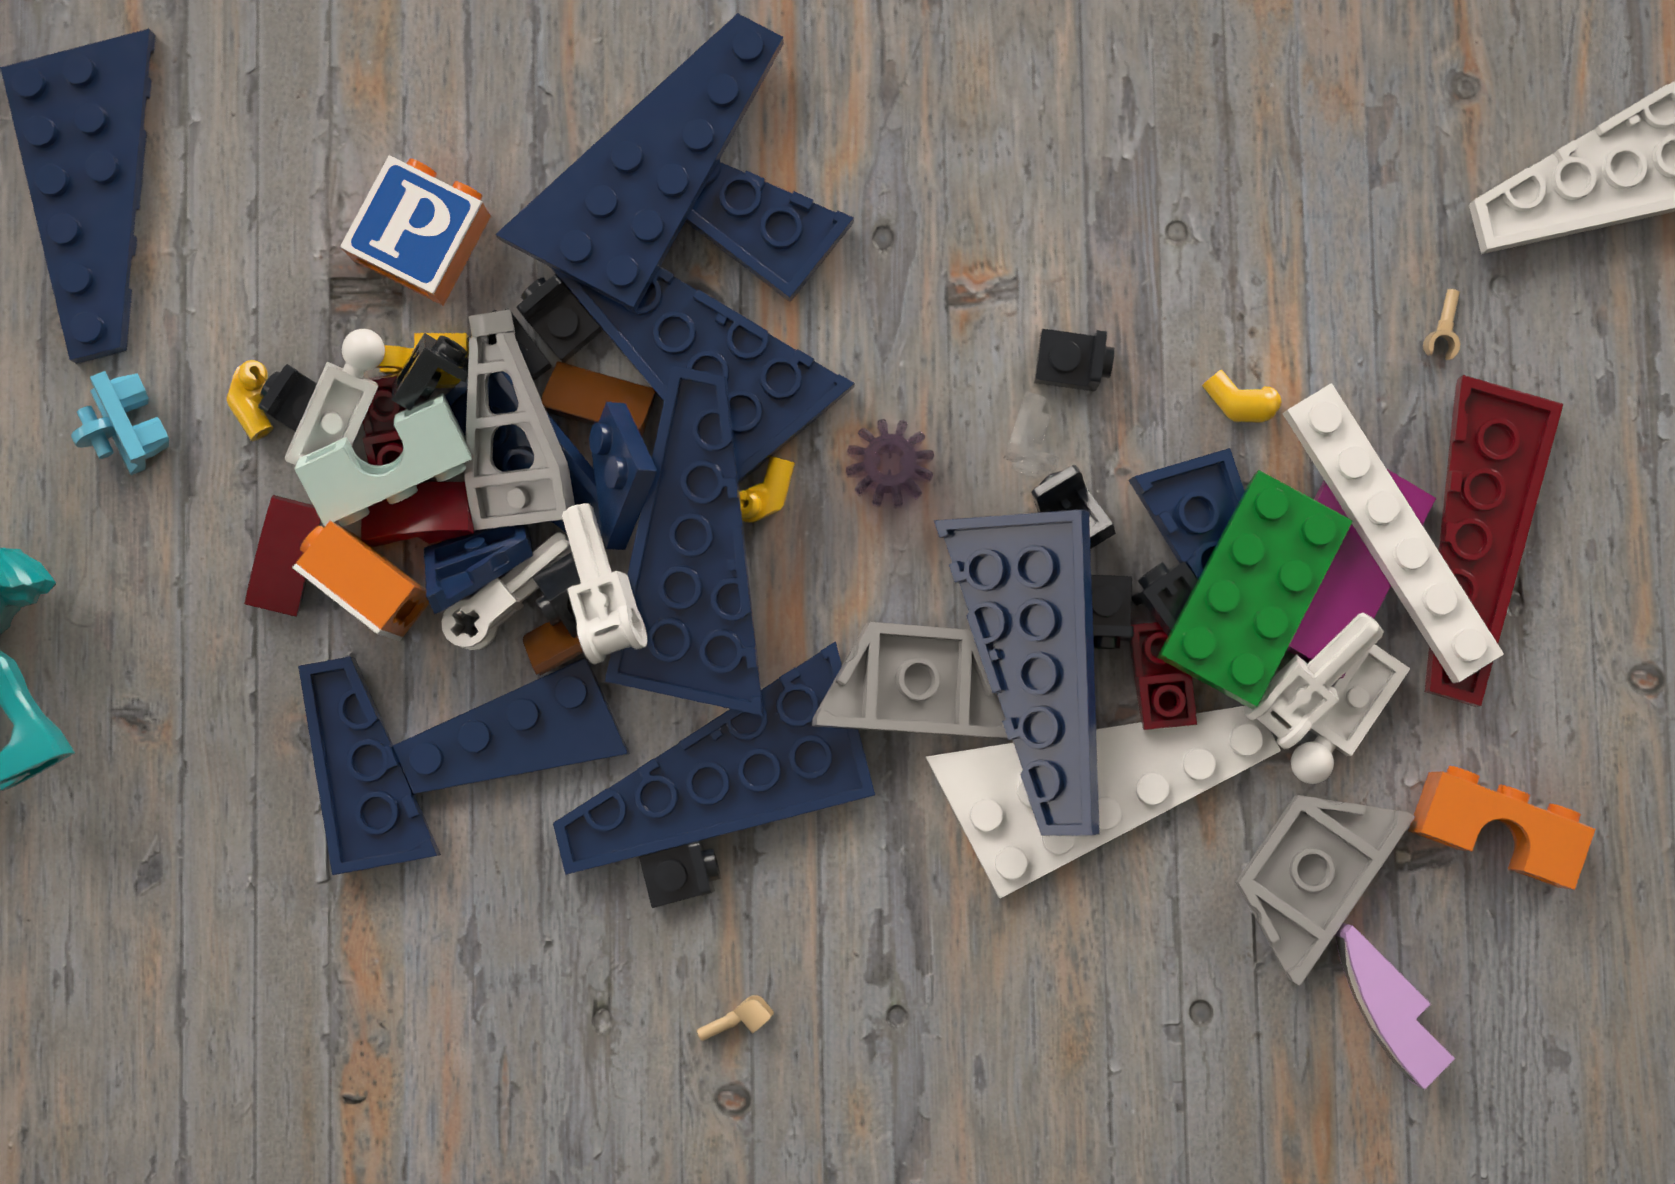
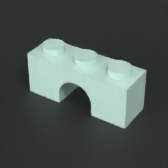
(345, 485)

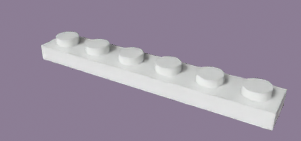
(1393, 534)

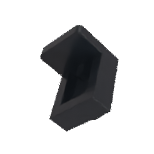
(1068, 492)

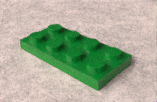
(1255, 589)

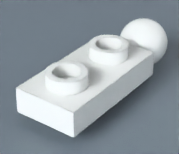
(339, 397)
(1344, 725)

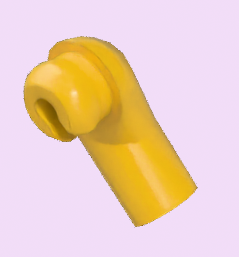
(245, 398)
(1242, 405)
(769, 495)

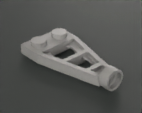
(515, 495)

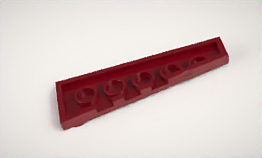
(1490, 497)

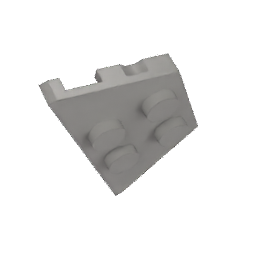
(913, 684)
(1315, 873)

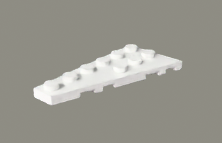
(1595, 182)
(1137, 780)

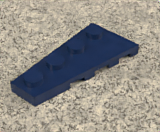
(766, 228)
(511, 444)
(1192, 504)
(525, 731)
(361, 785)

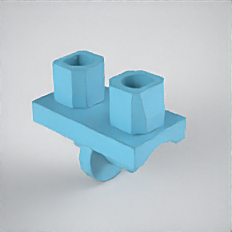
(113, 401)

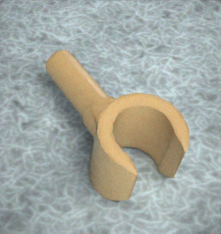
(1445, 327)
(752, 1012)

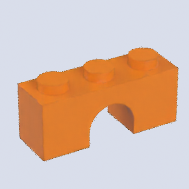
(1547, 842)

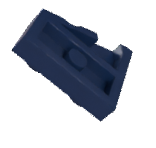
(621, 473)
(472, 561)

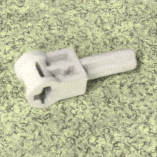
(501, 597)
(604, 599)
(1305, 691)

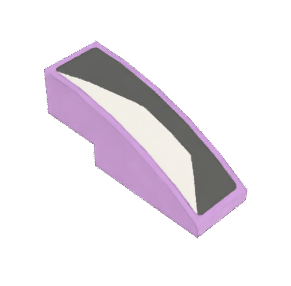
(1391, 1008)

